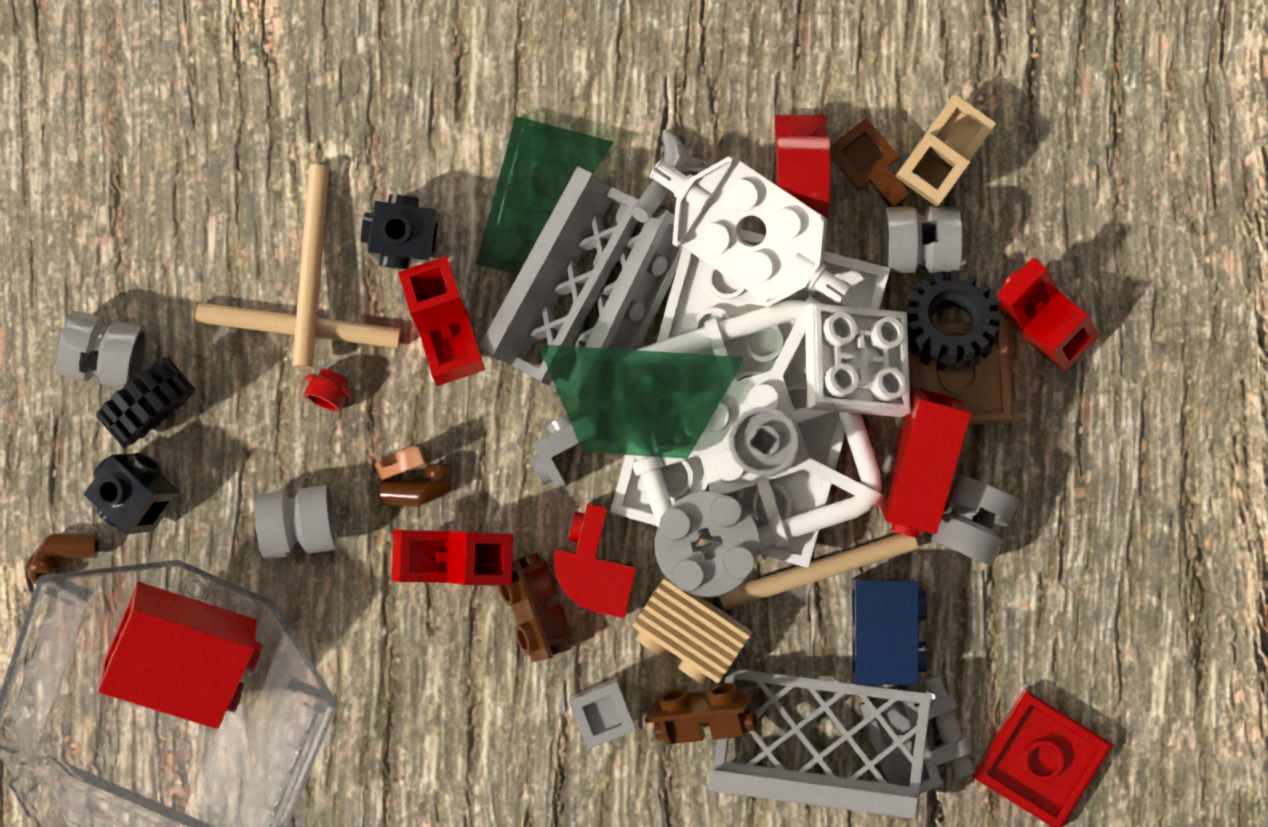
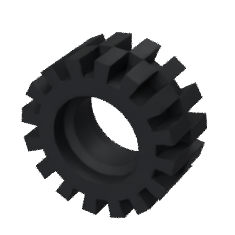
(957, 294)
(145, 402)

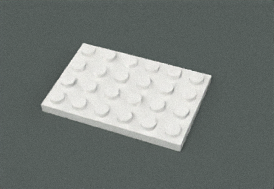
(706, 294)

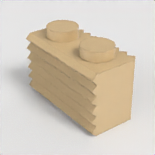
(692, 630)

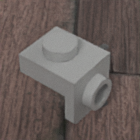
(559, 441)

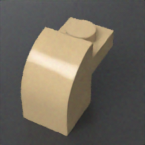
(945, 150)

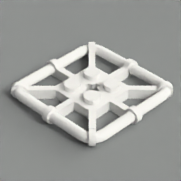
(763, 391)

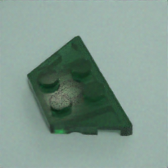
(638, 397)

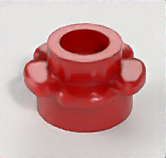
(327, 390)

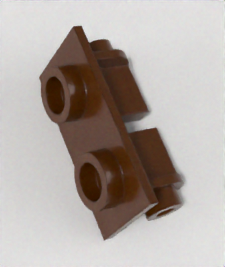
(537, 627)
(680, 714)

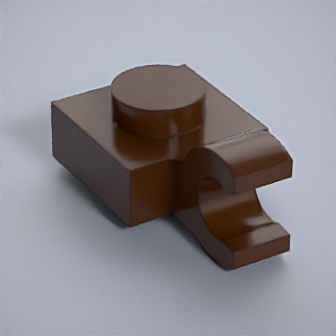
(865, 159)

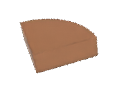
(401, 462)

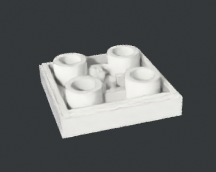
(857, 360)

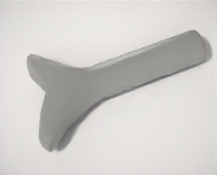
(676, 156)

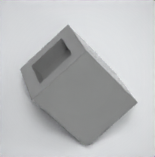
(601, 713)

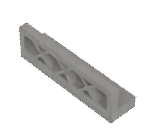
(554, 272)
(634, 298)

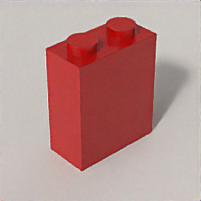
(923, 462)
(180, 656)

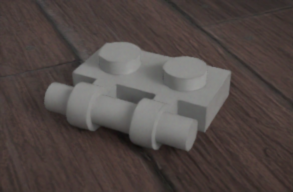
(903, 718)

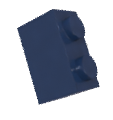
(887, 631)

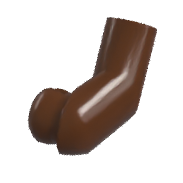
(417, 493)
(58, 550)

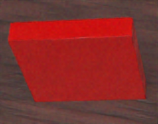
(1041, 760)

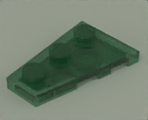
(529, 186)

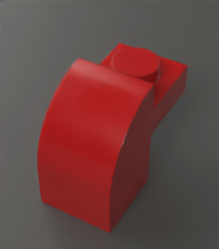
(803, 159)
(1046, 316)
(442, 320)
(452, 557)
(591, 580)

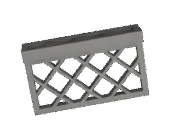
(818, 788)

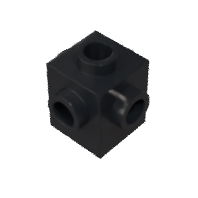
(420, 234)
(131, 492)

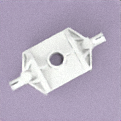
(709, 226)

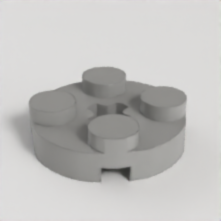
(681, 528)

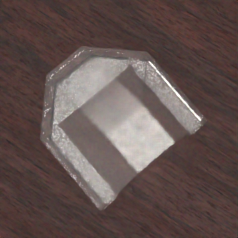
(120, 764)

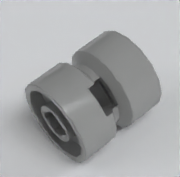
(903, 239)
(93, 349)
(764, 442)
(294, 522)
(973, 539)

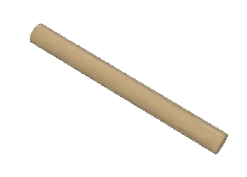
(310, 266)
(286, 323)
(818, 570)

